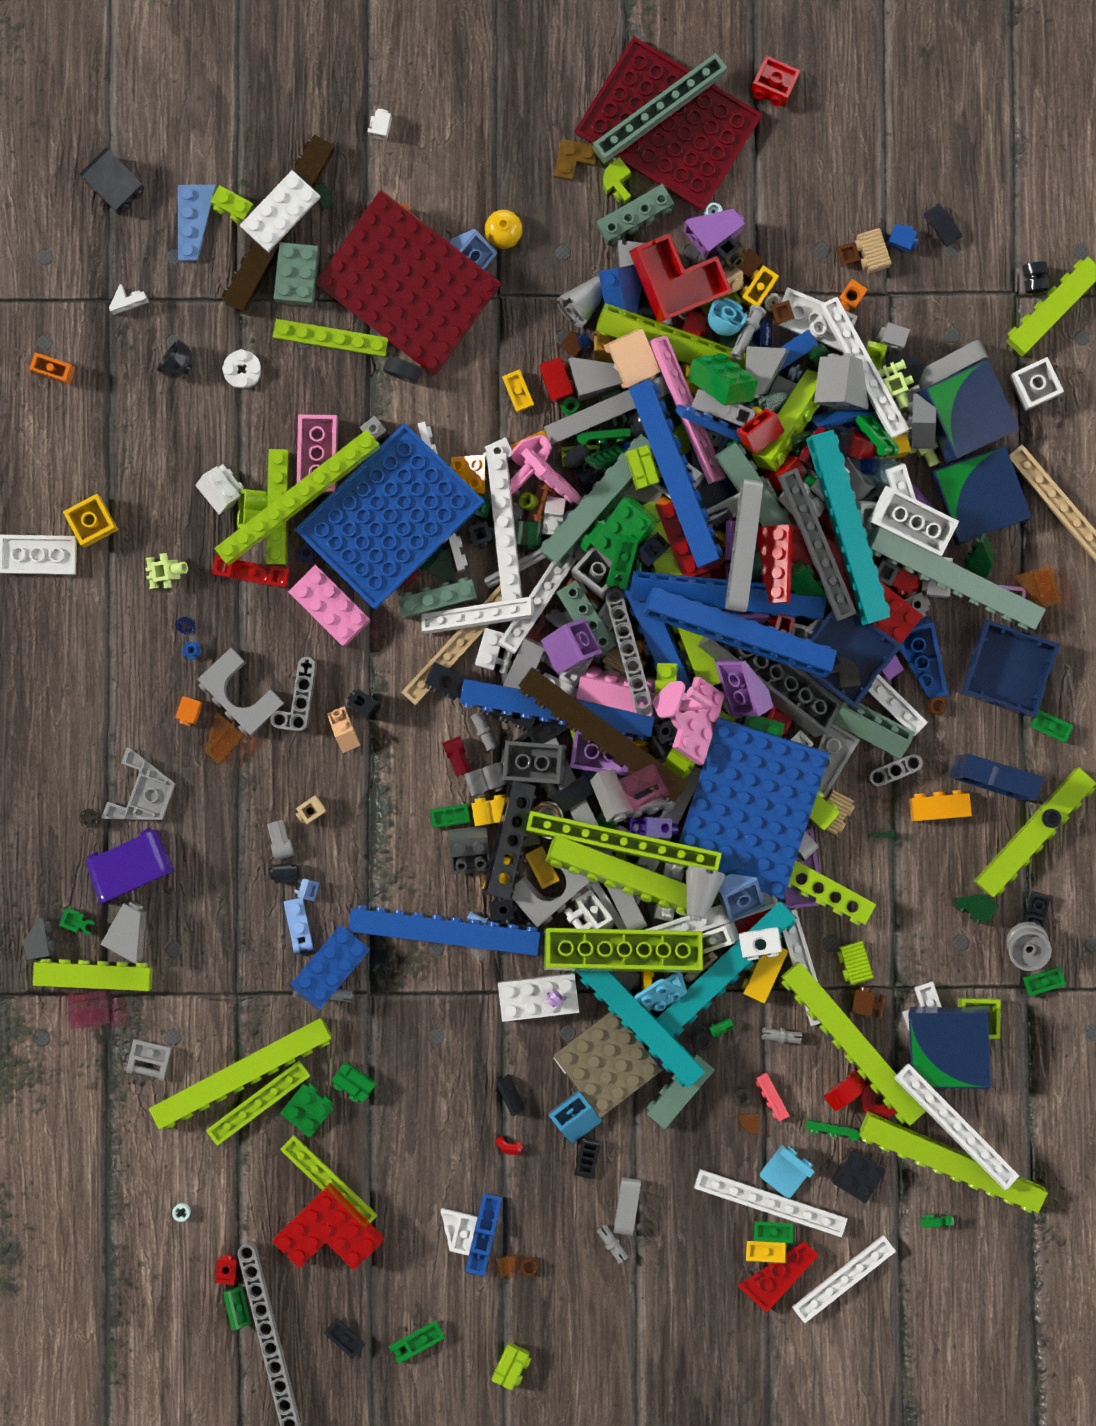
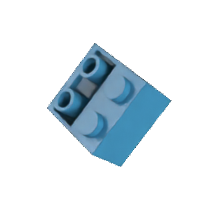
(575, 1117)

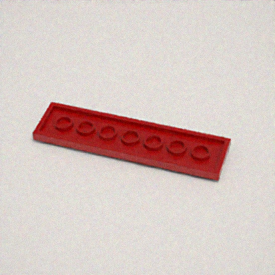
(902, 615)

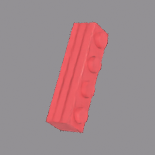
(770, 1093)

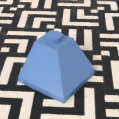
(475, 247)
(740, 896)

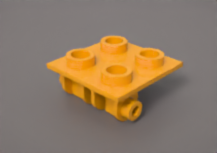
(471, 470)

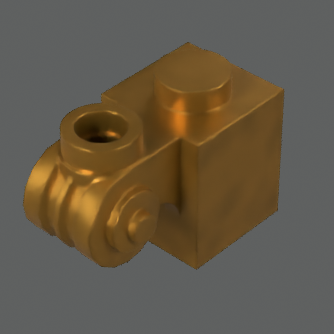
(599, 350)

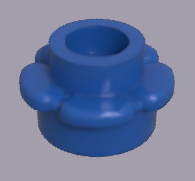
(196, 650)

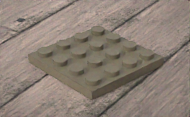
(607, 1063)

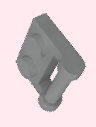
(149, 1053)

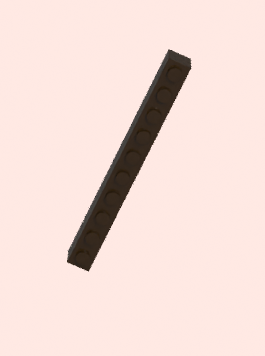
(258, 261)
(597, 730)

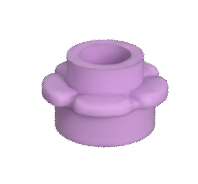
(554, 998)

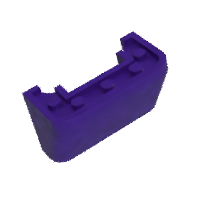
(128, 866)

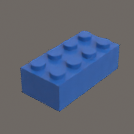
(329, 967)

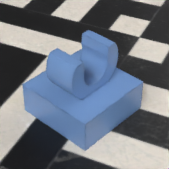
(307, 889)

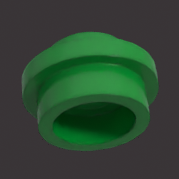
(572, 400)

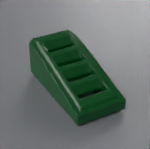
(604, 458)

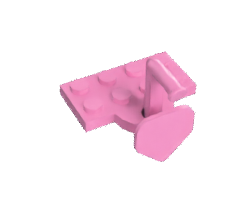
(532, 457)
(692, 714)

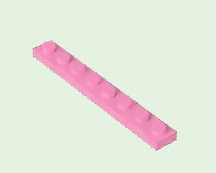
(682, 395)

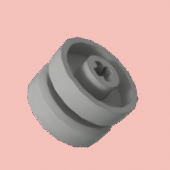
(1028, 946)

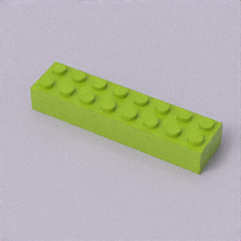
(623, 950)

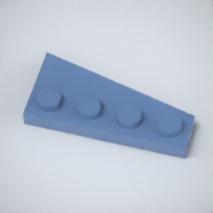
(193, 216)

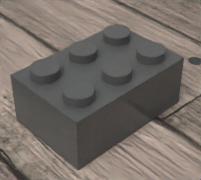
(534, 762)

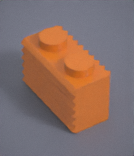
(52, 368)

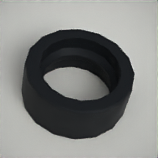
(402, 369)

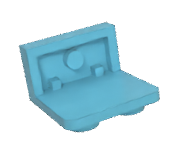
(663, 992)
(786, 1171)

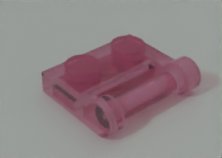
(640, 781)
(88, 1015)

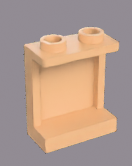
(633, 358)

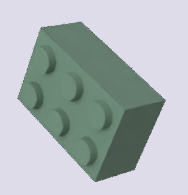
(296, 274)

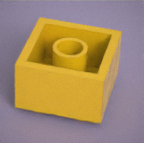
(90, 520)

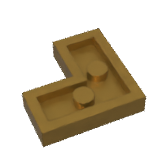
(570, 154)

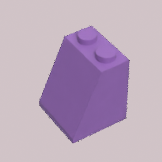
(712, 229)
(571, 646)

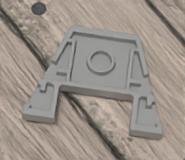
(149, 795)

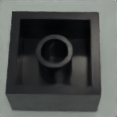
(858, 1175)

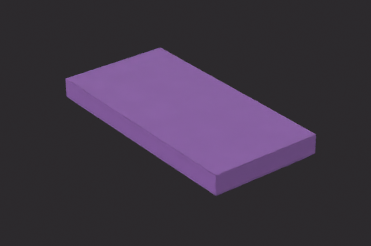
(796, 900)

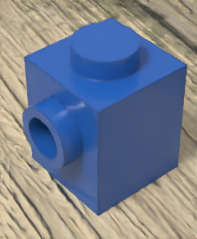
(903, 238)

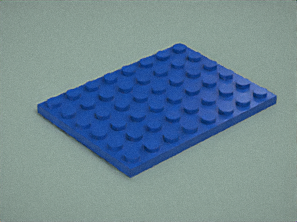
(389, 516)
(754, 803)

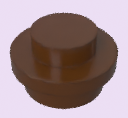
(937, 705)
(529, 1266)

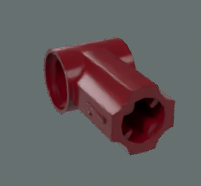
(456, 753)

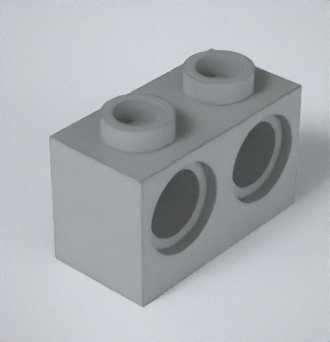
(893, 336)

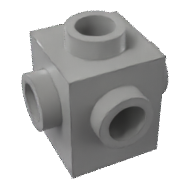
(922, 600)

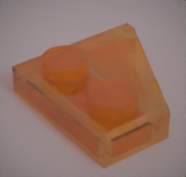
(1040, 586)
(222, 739)

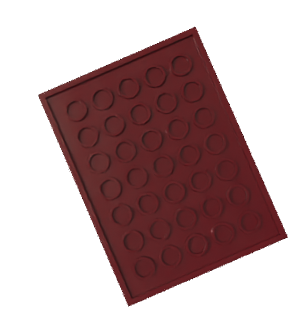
(690, 147)
(408, 282)

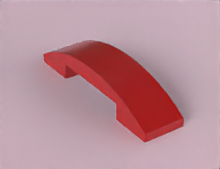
(251, 572)

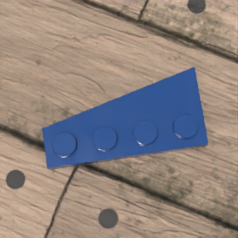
(708, 421)

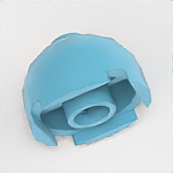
(726, 317)

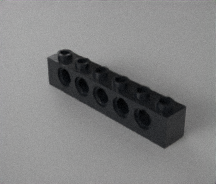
(439, 671)
(501, 847)

